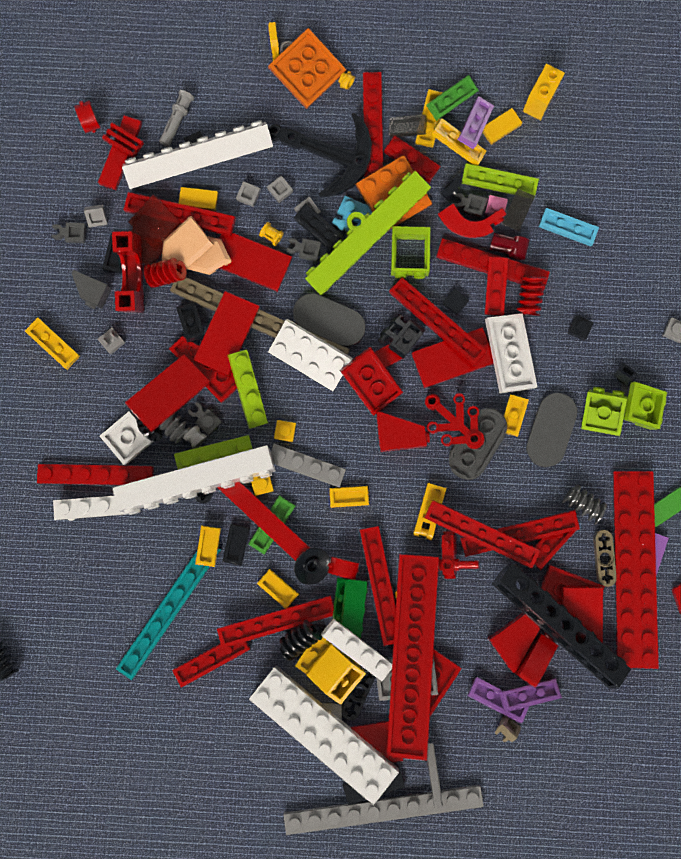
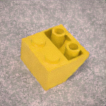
(335, 673)

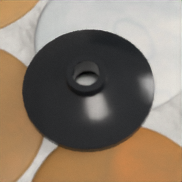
(316, 570)

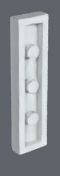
(85, 508)
(357, 649)

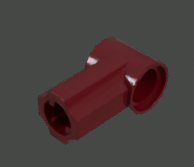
(514, 246)

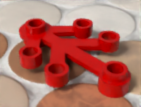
(456, 423)

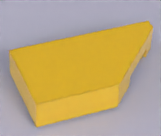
(273, 40)

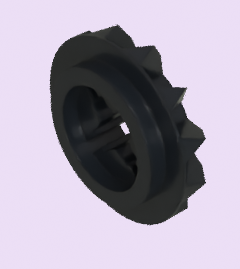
(155, 436)

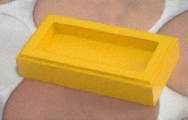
(501, 126)
(199, 198)
(349, 496)
(208, 546)
(277, 588)

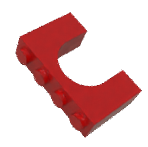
(128, 247)

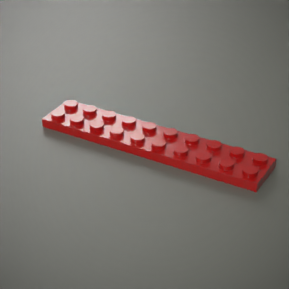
(635, 568)
(413, 657)

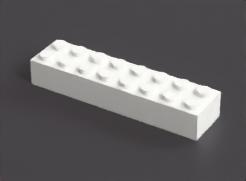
(194, 479)
(324, 735)

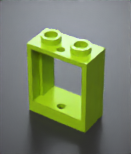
(410, 233)

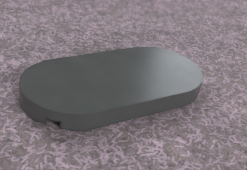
(329, 320)
(551, 430)
(472, 463)

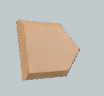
(186, 243)
(212, 259)

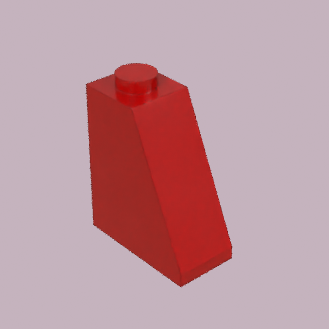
(399, 433)
(514, 640)
(537, 659)

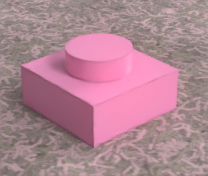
(495, 203)

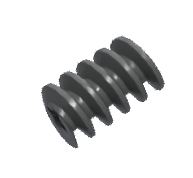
(174, 428)
(585, 503)

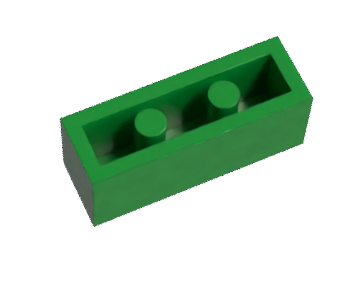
(350, 604)

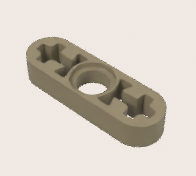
(608, 543)

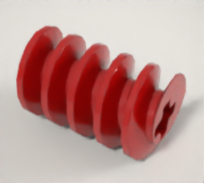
(164, 272)
(531, 294)

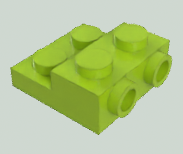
(645, 406)
(604, 411)

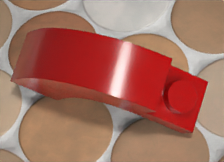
(472, 229)

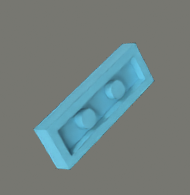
(568, 227)

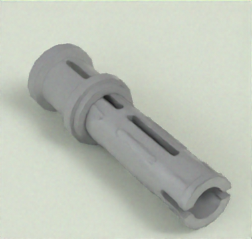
(179, 110)

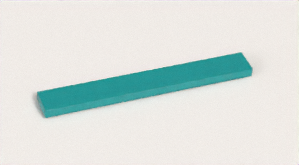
(162, 618)

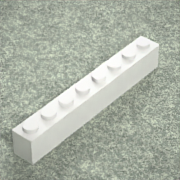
(197, 155)

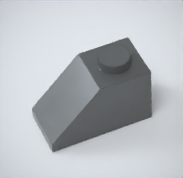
(91, 290)

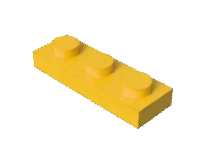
(448, 135)
(428, 139)
(52, 343)

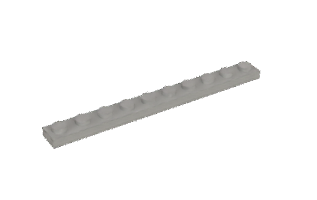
(382, 810)

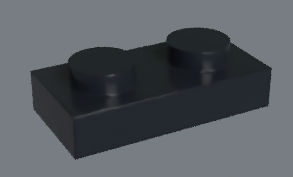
(190, 322)

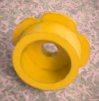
(346, 80)

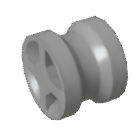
(195, 437)

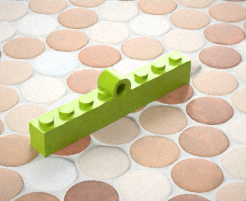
(371, 229)

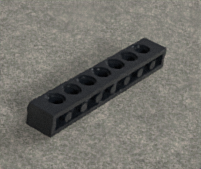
(617, 669)

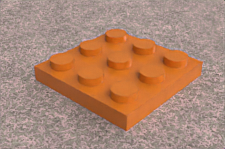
(307, 68)
(382, 181)

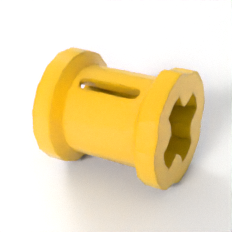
(271, 233)

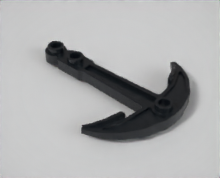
(336, 154)

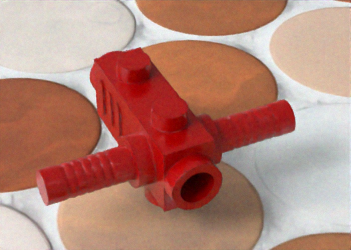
(449, 563)

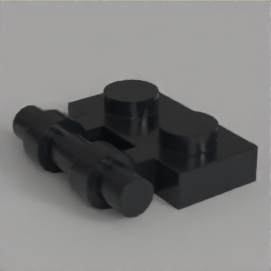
(407, 337)

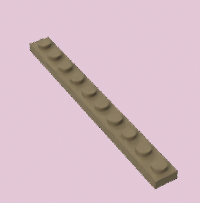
(211, 298)

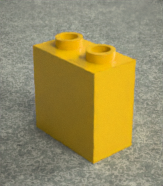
(543, 91)

